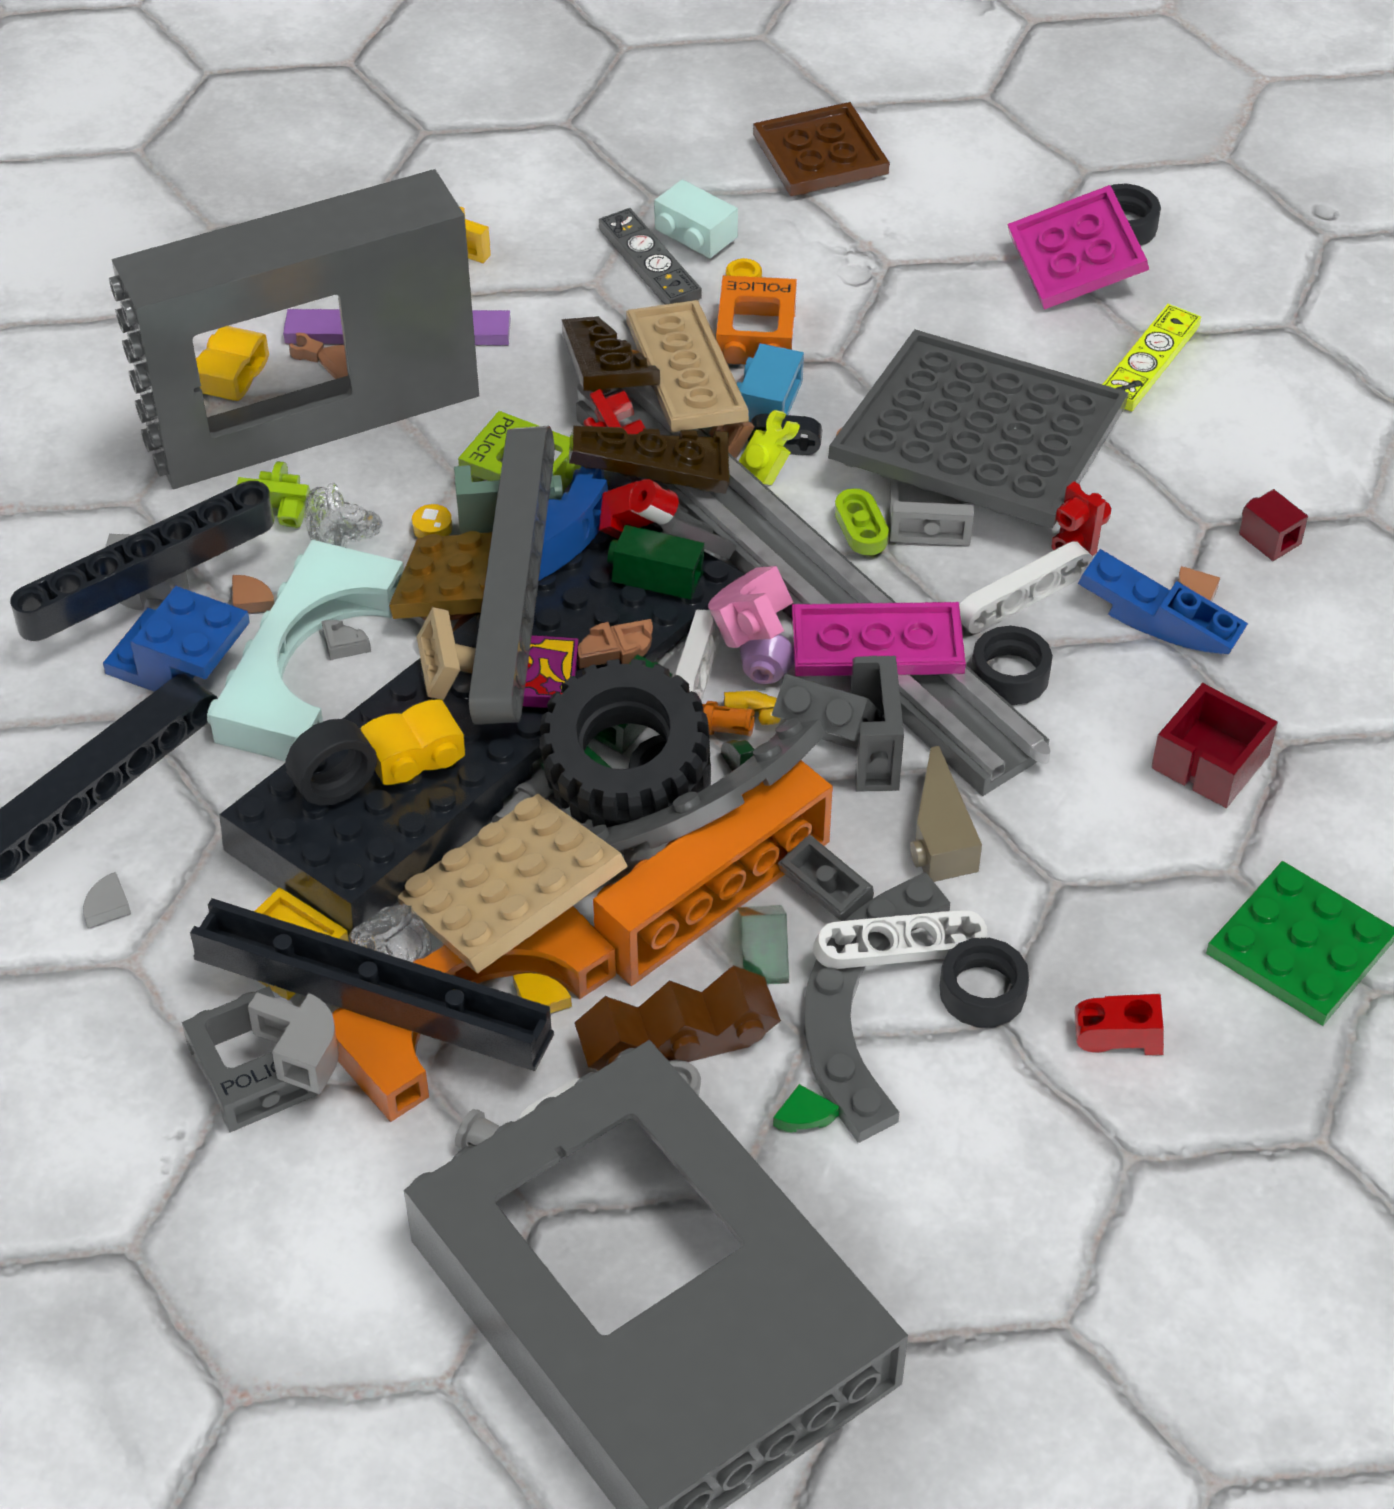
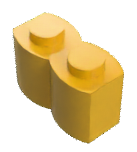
(231, 362)
(414, 741)

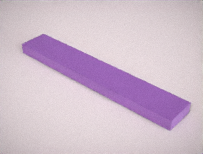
(325, 326)

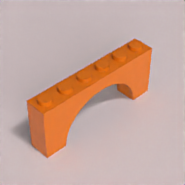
(384, 1055)

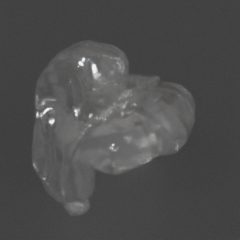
(337, 521)
(394, 932)

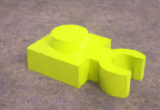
(766, 449)

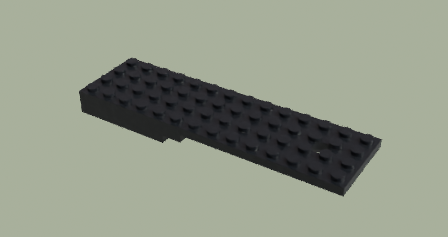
(363, 850)

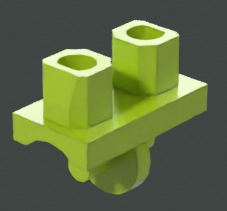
(285, 494)

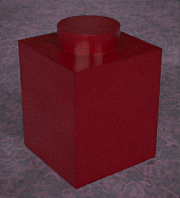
(1273, 524)

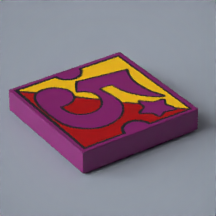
(549, 665)

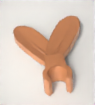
(331, 357)

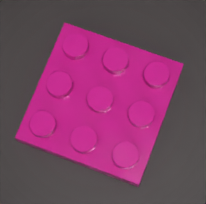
(1077, 247)

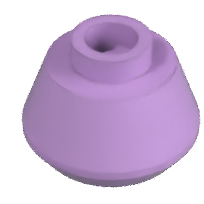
(767, 659)

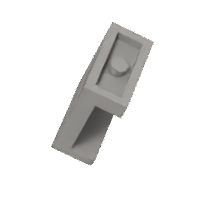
(928, 516)

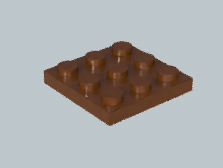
(820, 148)

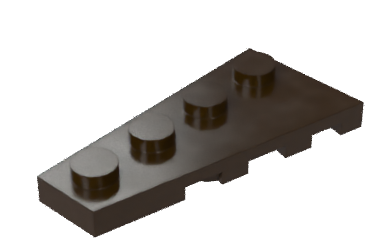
(603, 359)
(648, 455)

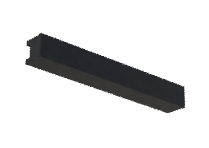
(374, 984)

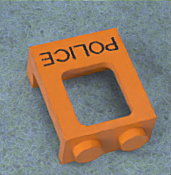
(755, 297)

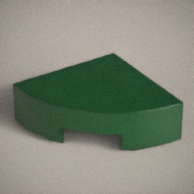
(736, 752)

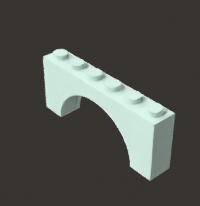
(326, 584)

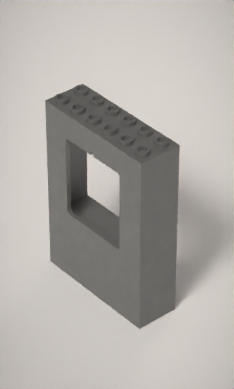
(403, 307)
(711, 1379)

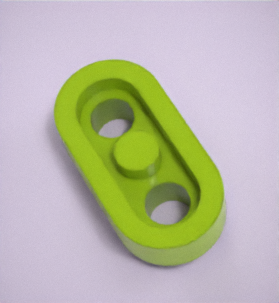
(861, 521)

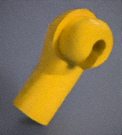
(753, 700)

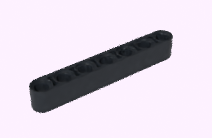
(142, 560)
(100, 770)

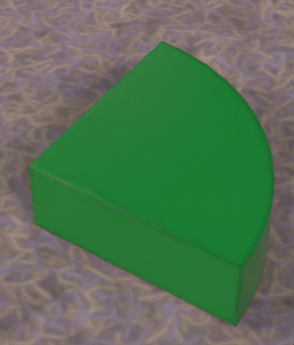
(805, 1111)

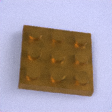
(443, 575)

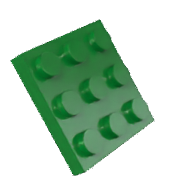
(1302, 942)

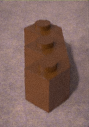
(682, 1020)

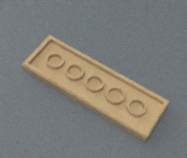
(694, 376)

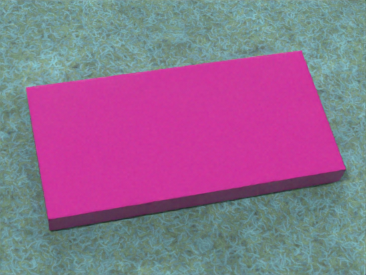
(920, 635)

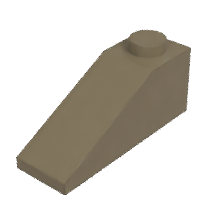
(945, 834)

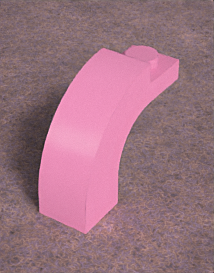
(749, 606)

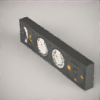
(649, 257)

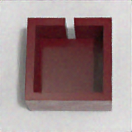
(1214, 744)

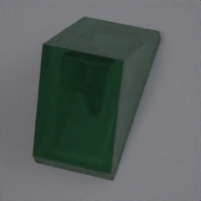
(764, 942)

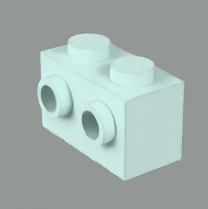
(696, 218)

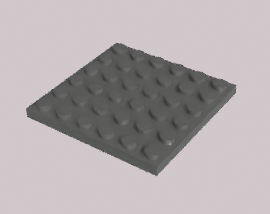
(979, 427)

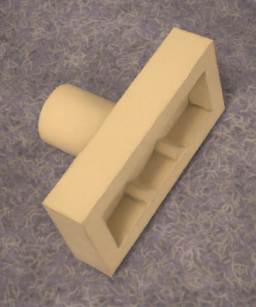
(440, 655)

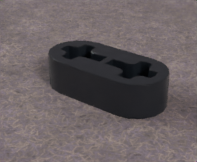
(797, 445)

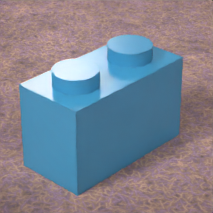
(771, 380)

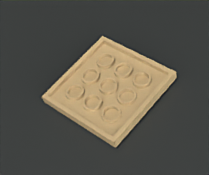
(510, 881)

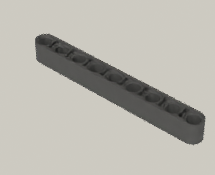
(512, 577)

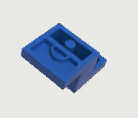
(179, 637)

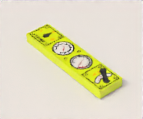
(1153, 353)

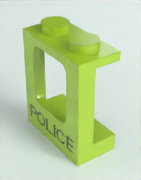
(488, 450)

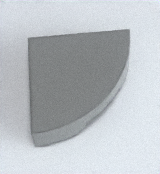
(344, 640)
(105, 901)

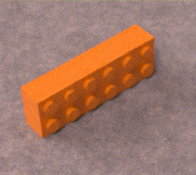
(710, 872)

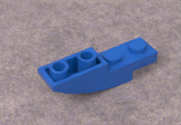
(573, 520)
(1170, 615)

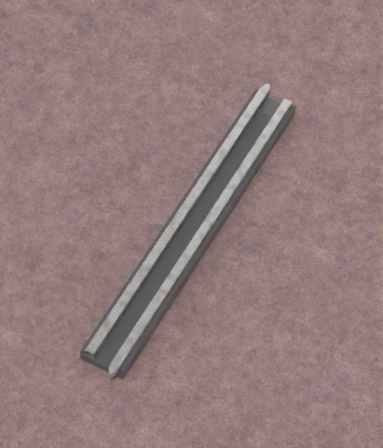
(957, 712)

